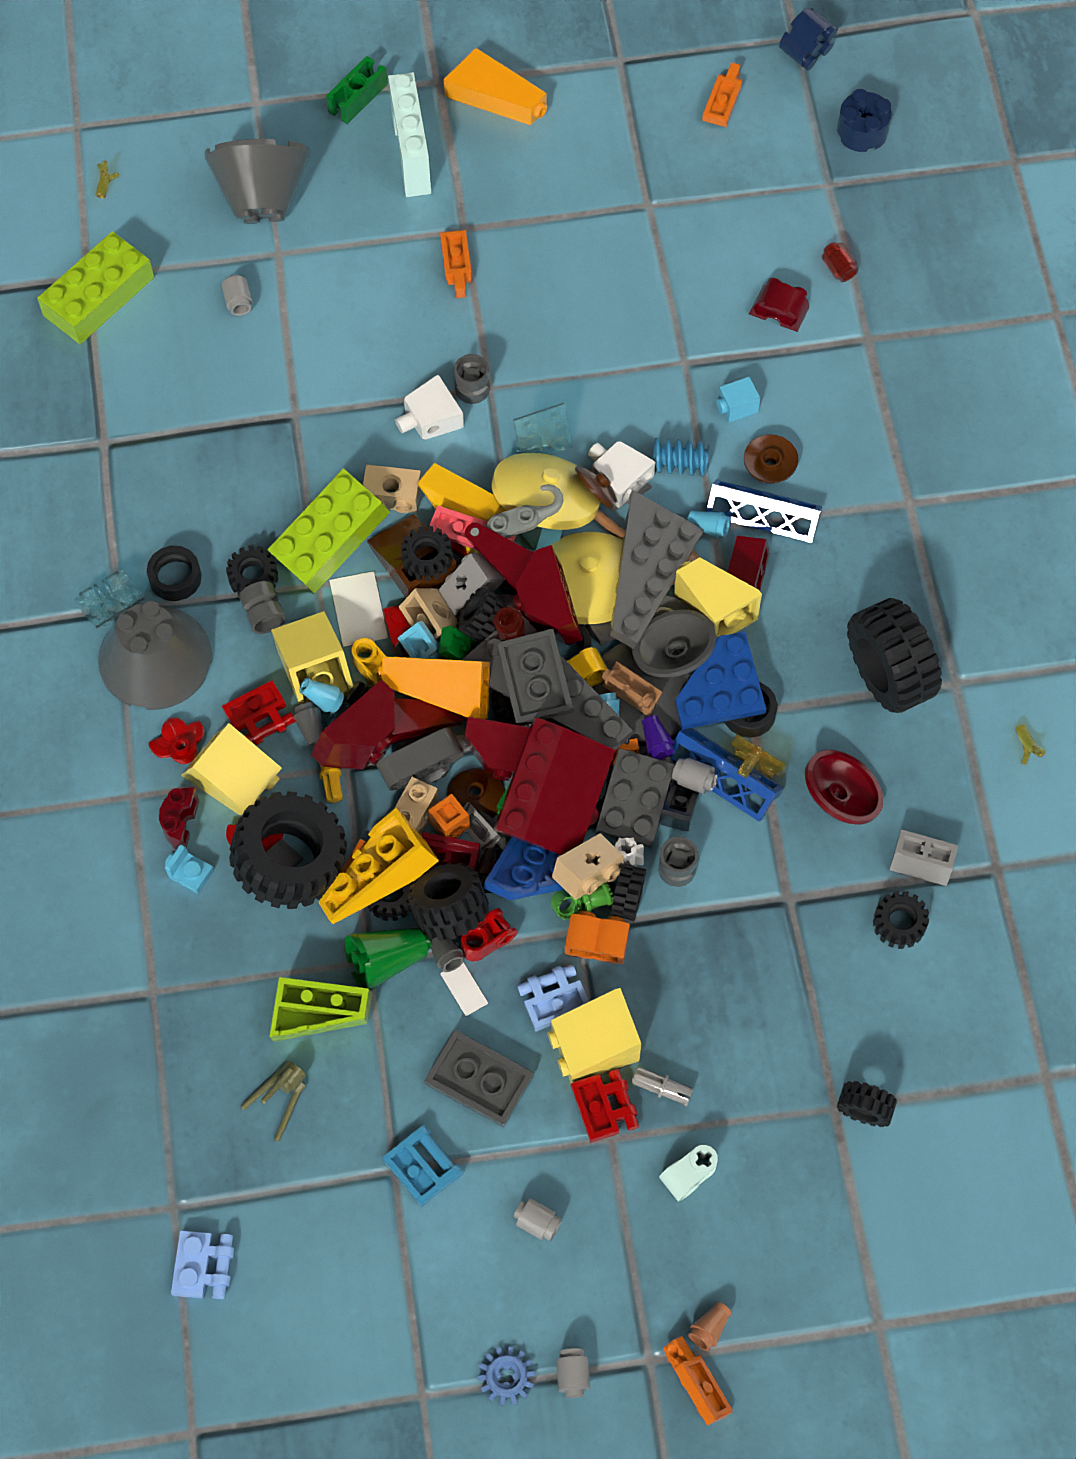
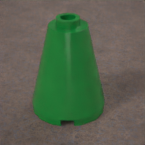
(384, 954)

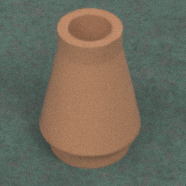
(708, 1329)

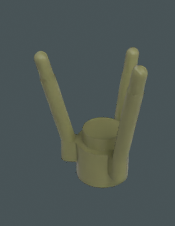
(285, 1079)

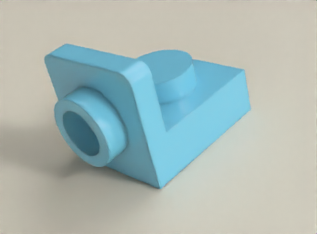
(420, 642)
(188, 869)

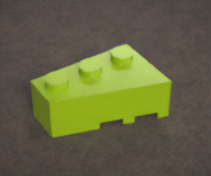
(316, 1008)

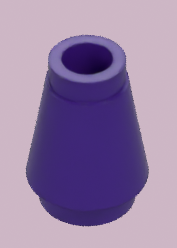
(657, 739)

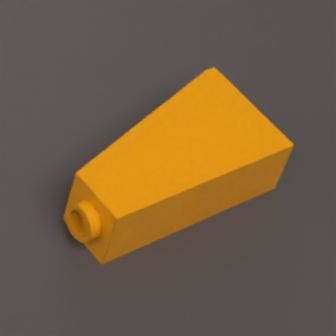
(495, 88)
(445, 683)

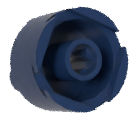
(808, 38)
(864, 120)

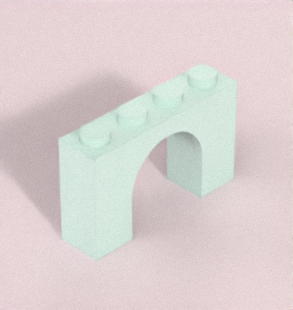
(411, 135)

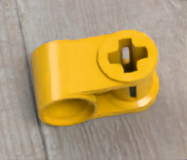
(589, 665)
(368, 666)

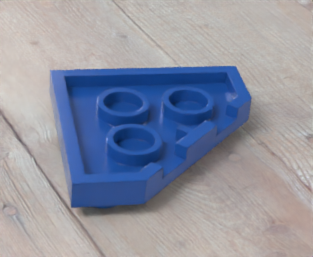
(722, 686)
(523, 871)

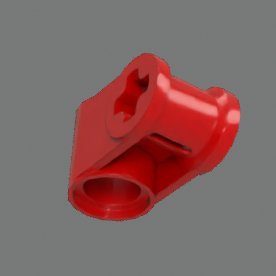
(492, 933)

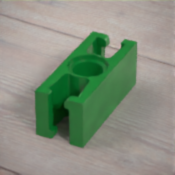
(356, 89)

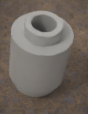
(237, 295)
(694, 775)
(537, 1219)
(573, 1372)

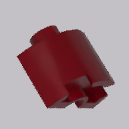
(781, 303)
(175, 812)

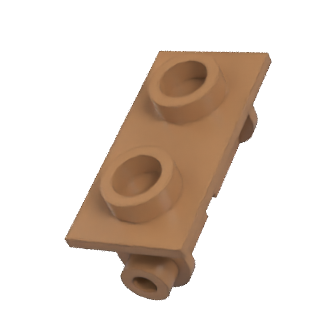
(631, 688)

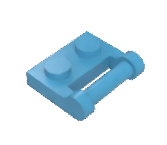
(415, 1172)

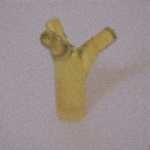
(104, 179)
(1028, 743)

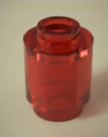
(839, 261)
(509, 623)

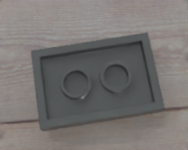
(535, 677)
(635, 797)
(479, 1078)

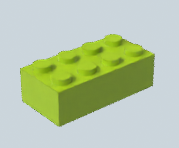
(96, 287)
(329, 530)

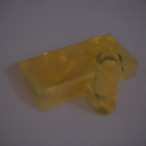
(755, 754)

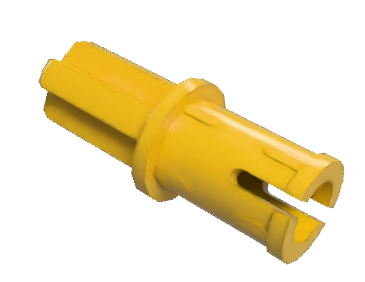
(331, 783)

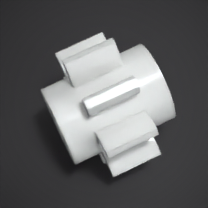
(632, 852)

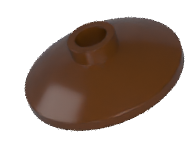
(771, 449)
(597, 484)
(479, 779)

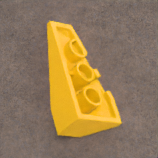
(457, 494)
(385, 864)

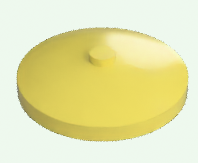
(519, 482)
(591, 573)

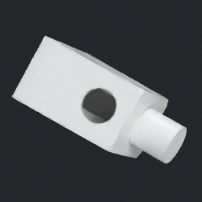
(431, 410)
(623, 467)

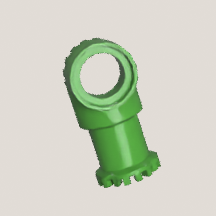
(585, 903)

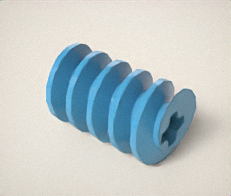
(680, 457)

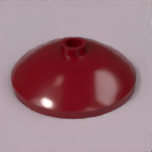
(843, 787)

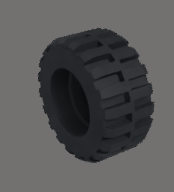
(894, 655)
(298, 818)

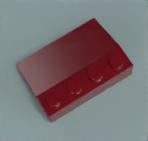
(554, 788)

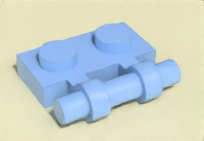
(553, 1003)
(193, 1261)

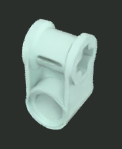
(685, 1174)

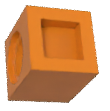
(449, 818)

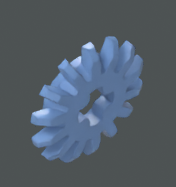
(506, 1362)

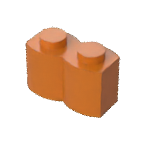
(597, 938)

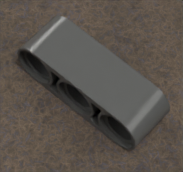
(420, 758)

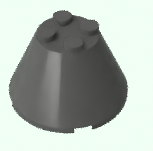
(258, 176)
(154, 656)

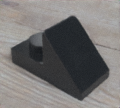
(679, 807)

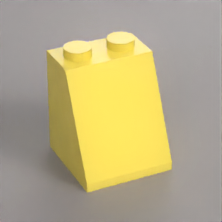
(717, 595)
(312, 652)
(232, 770)
(595, 1037)

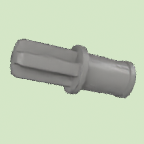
(662, 1086)

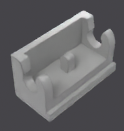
(924, 857)

